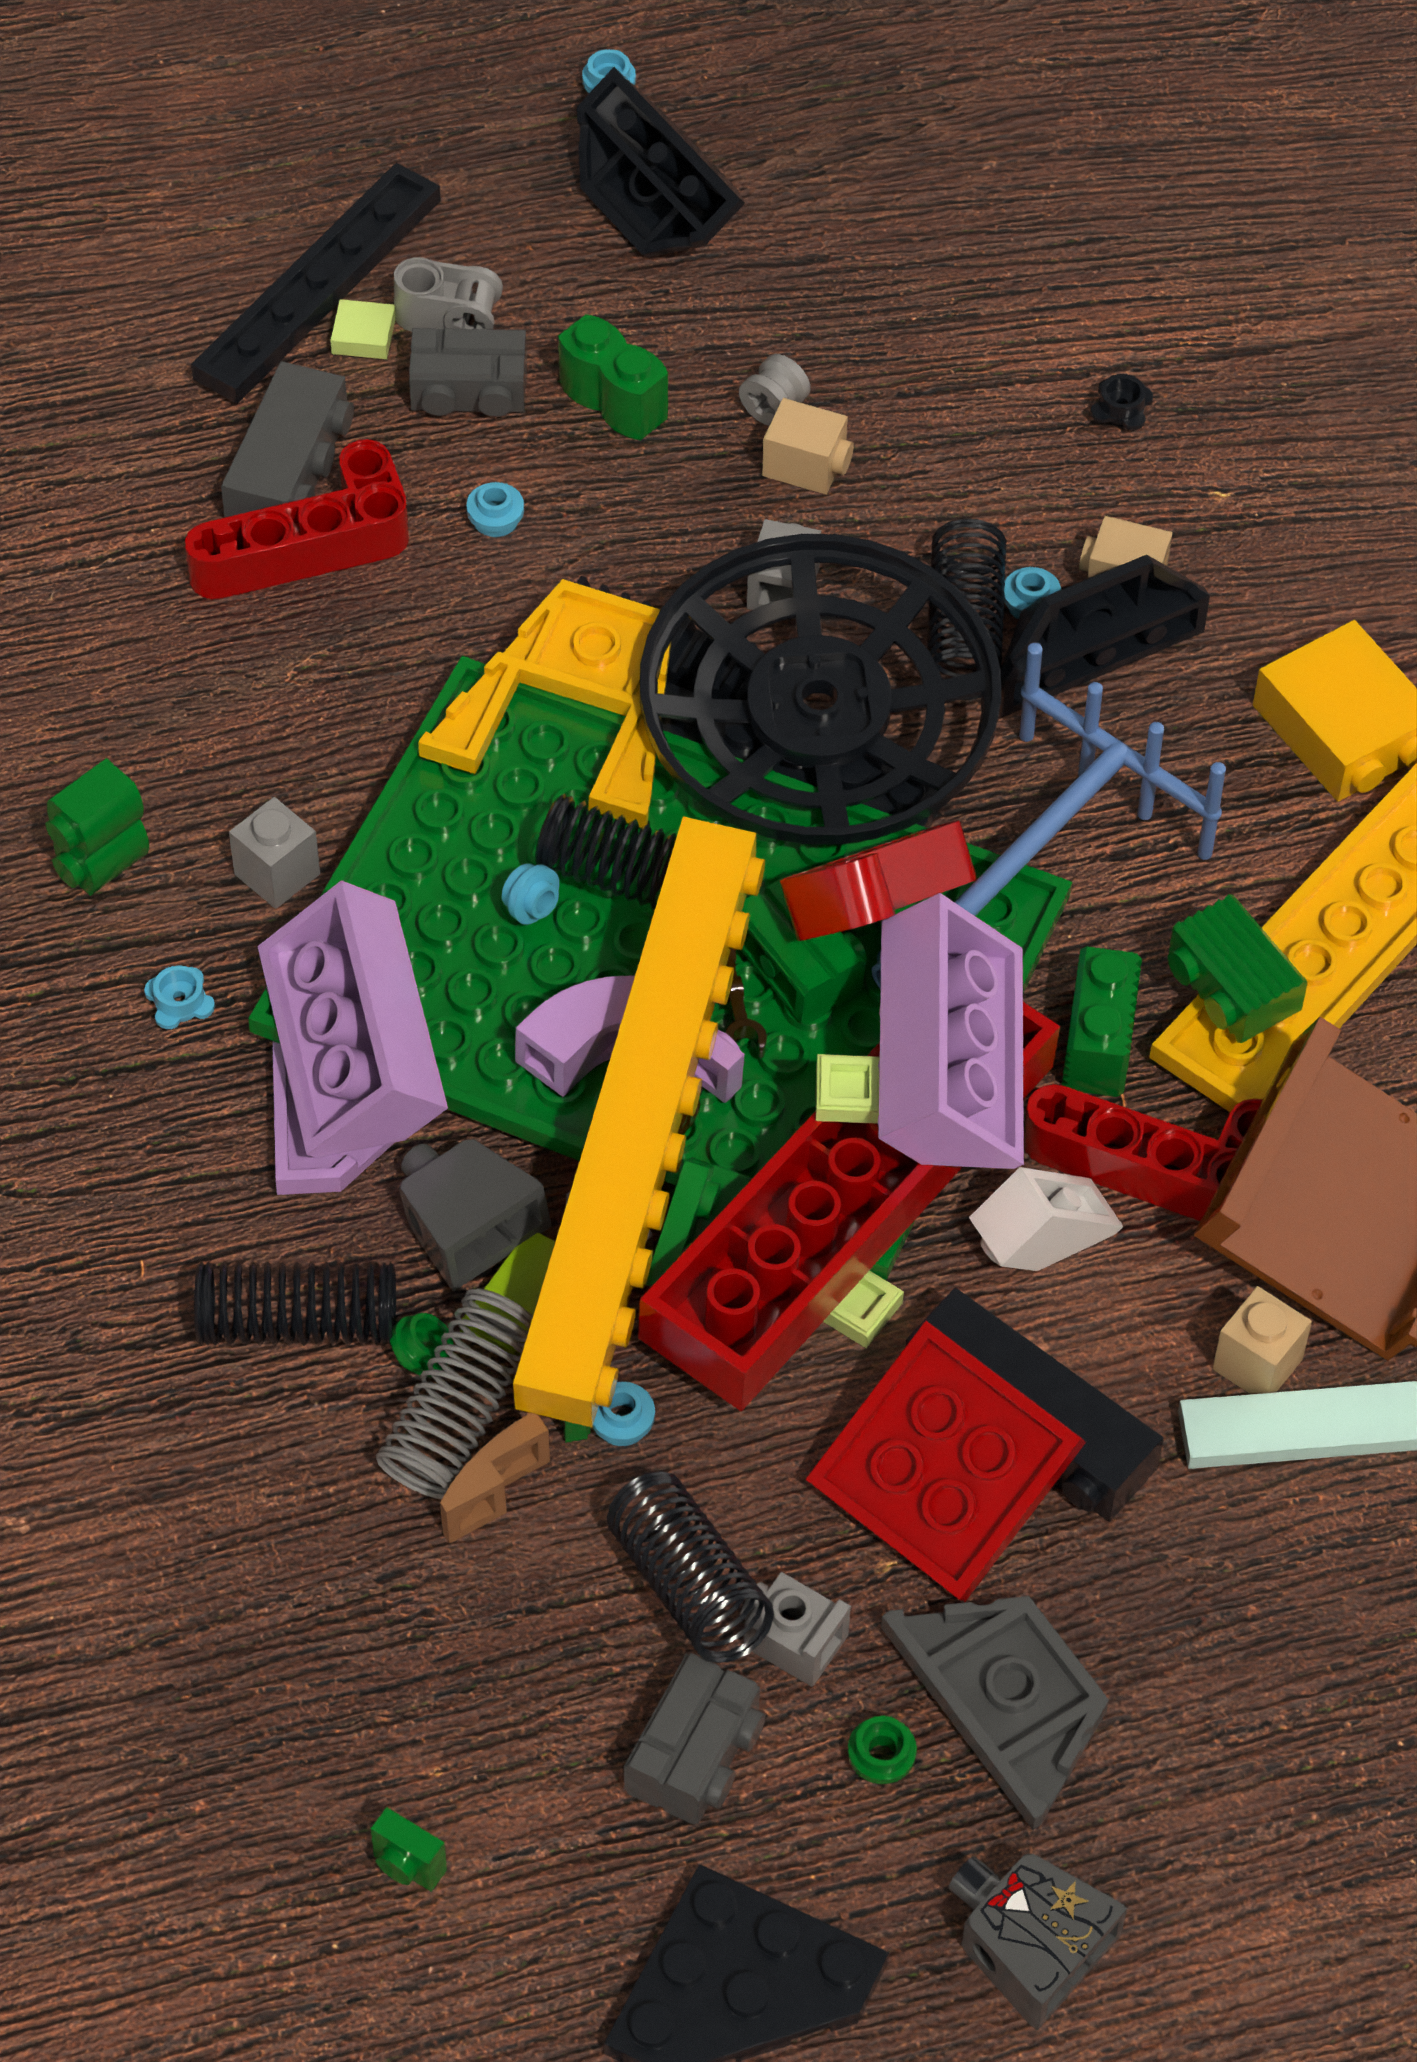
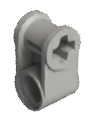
(442, 295)

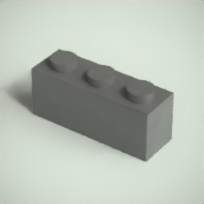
(288, 440)

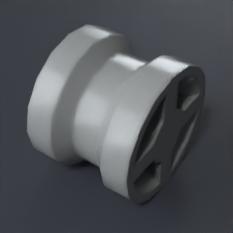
(777, 379)

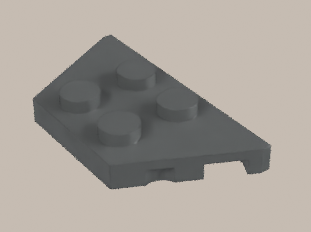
(1007, 1691)

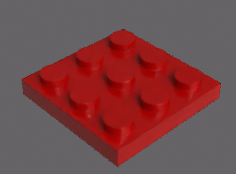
(945, 1461)

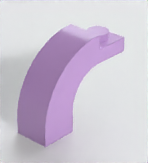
(579, 1031)

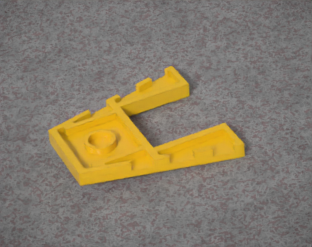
(581, 649)

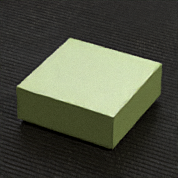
(363, 329)
(847, 1088)
(866, 1309)

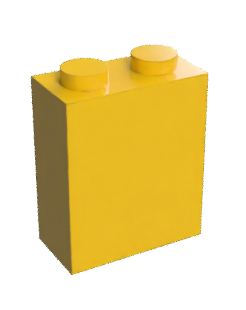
(1342, 710)

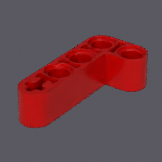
(306, 535)
(877, 881)
(1061, 1115)

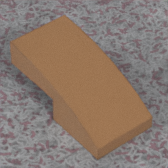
(479, 1488)

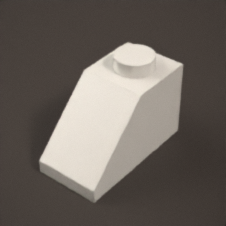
(1042, 1219)

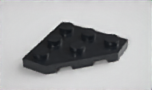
(741, 1979)

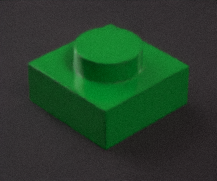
(407, 1851)

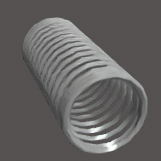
(410, 1457)

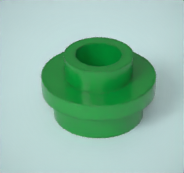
(416, 1339)
(882, 1732)

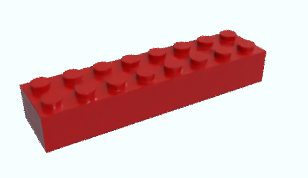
(797, 1244)

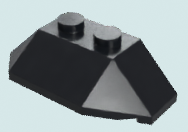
(649, 172)
(1102, 626)

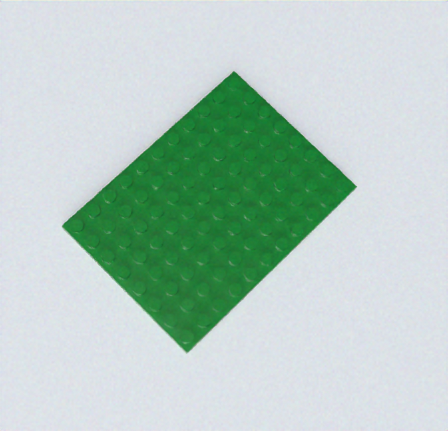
(452, 839)

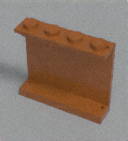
(1327, 1197)

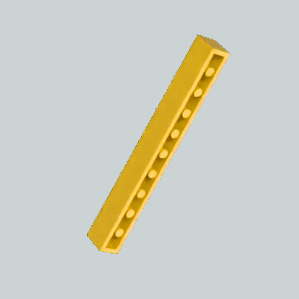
(637, 1124)

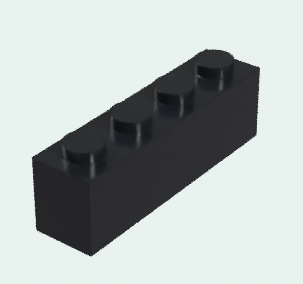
(1118, 1446)

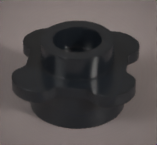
(1122, 402)

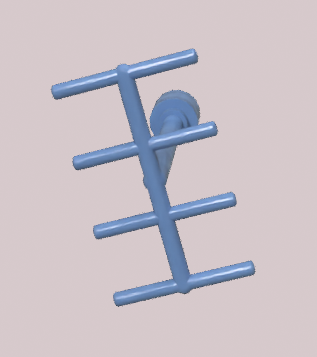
(1091, 779)

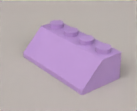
(351, 1023)
(951, 1038)

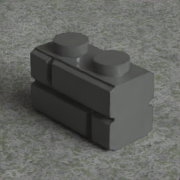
(468, 371)
(693, 1739)

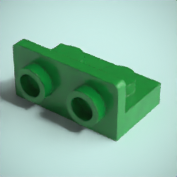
(697, 1200)

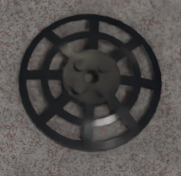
(824, 666)

